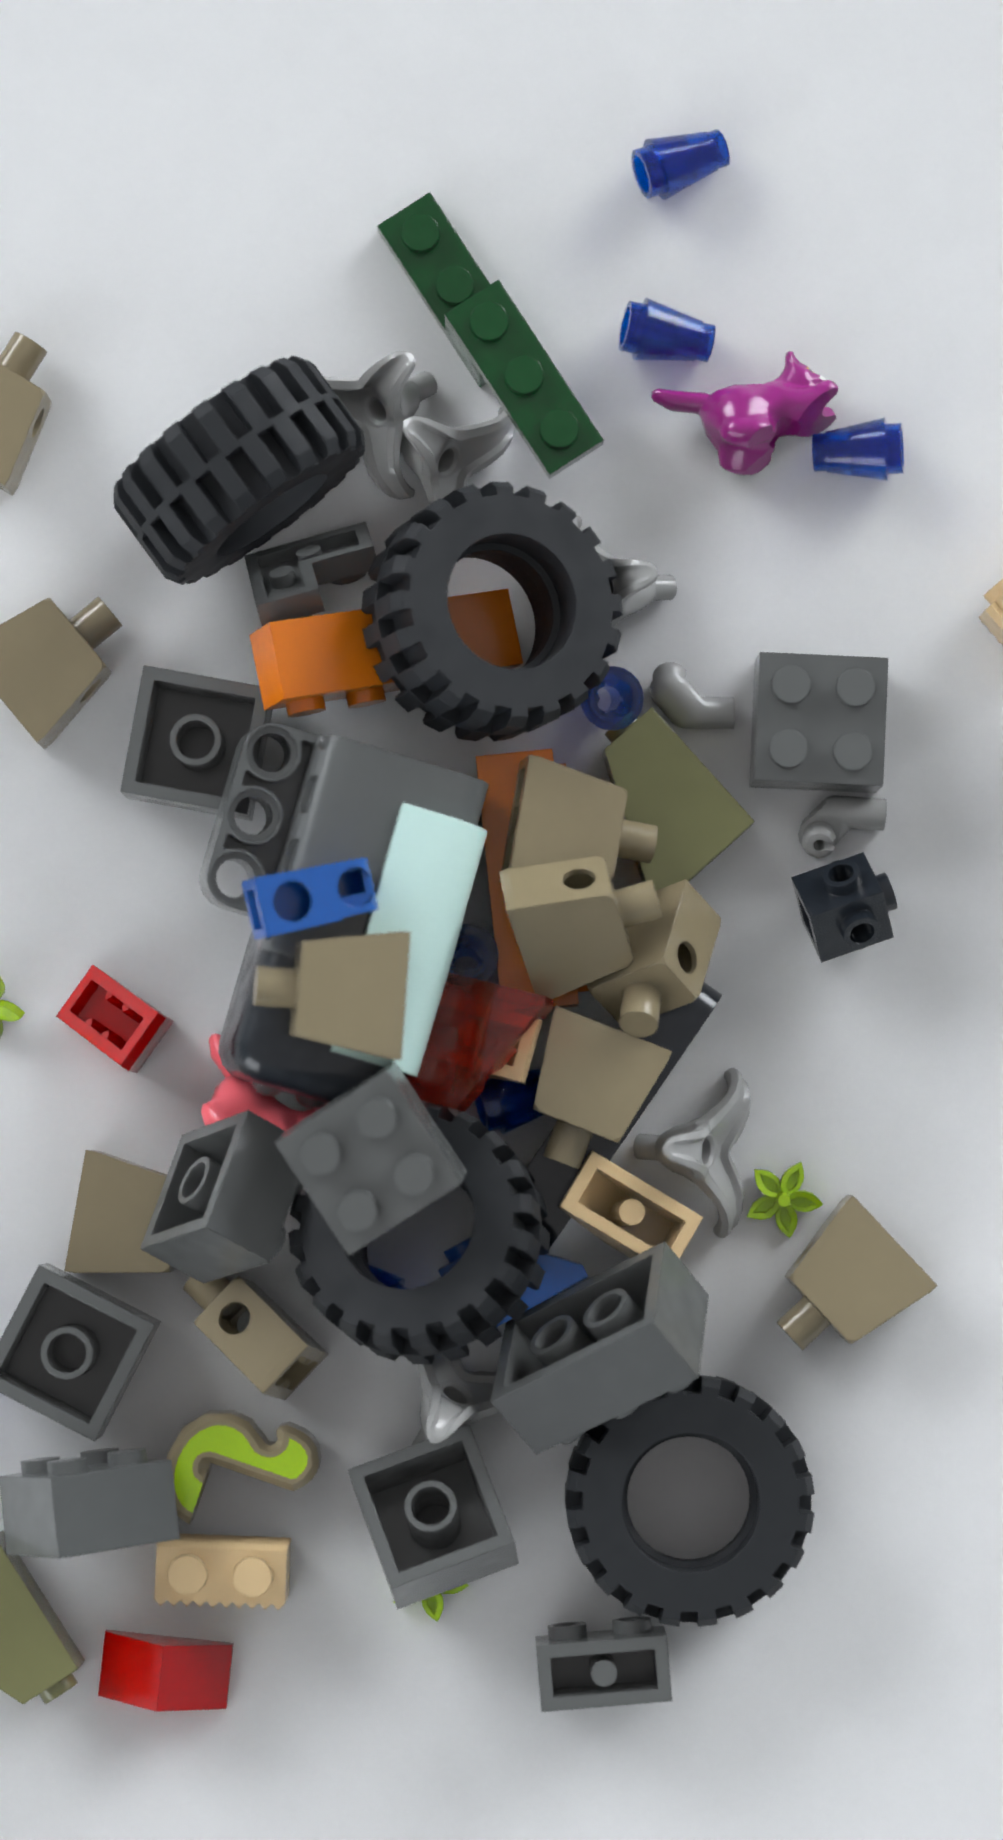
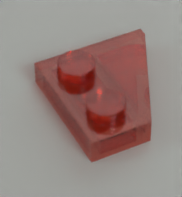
(473, 1038)

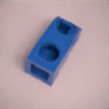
(308, 897)

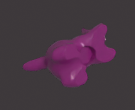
(750, 418)

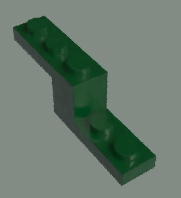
(490, 335)

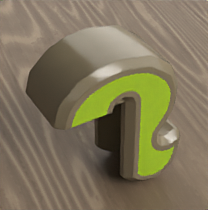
(241, 1446)

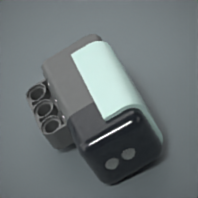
(334, 806)

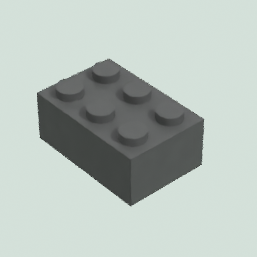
(601, 1349)

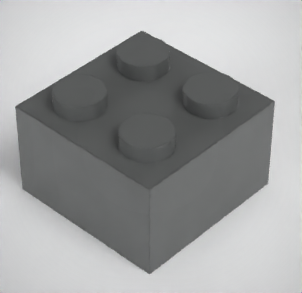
(818, 722)
(188, 738)
(371, 1158)
(223, 1200)
(72, 1350)
(88, 1503)
(433, 1517)

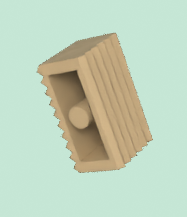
(223, 1570)

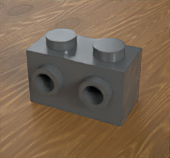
(603, 1666)

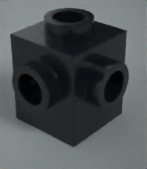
(845, 906)

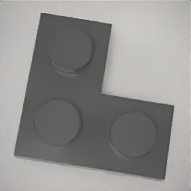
(289, 575)

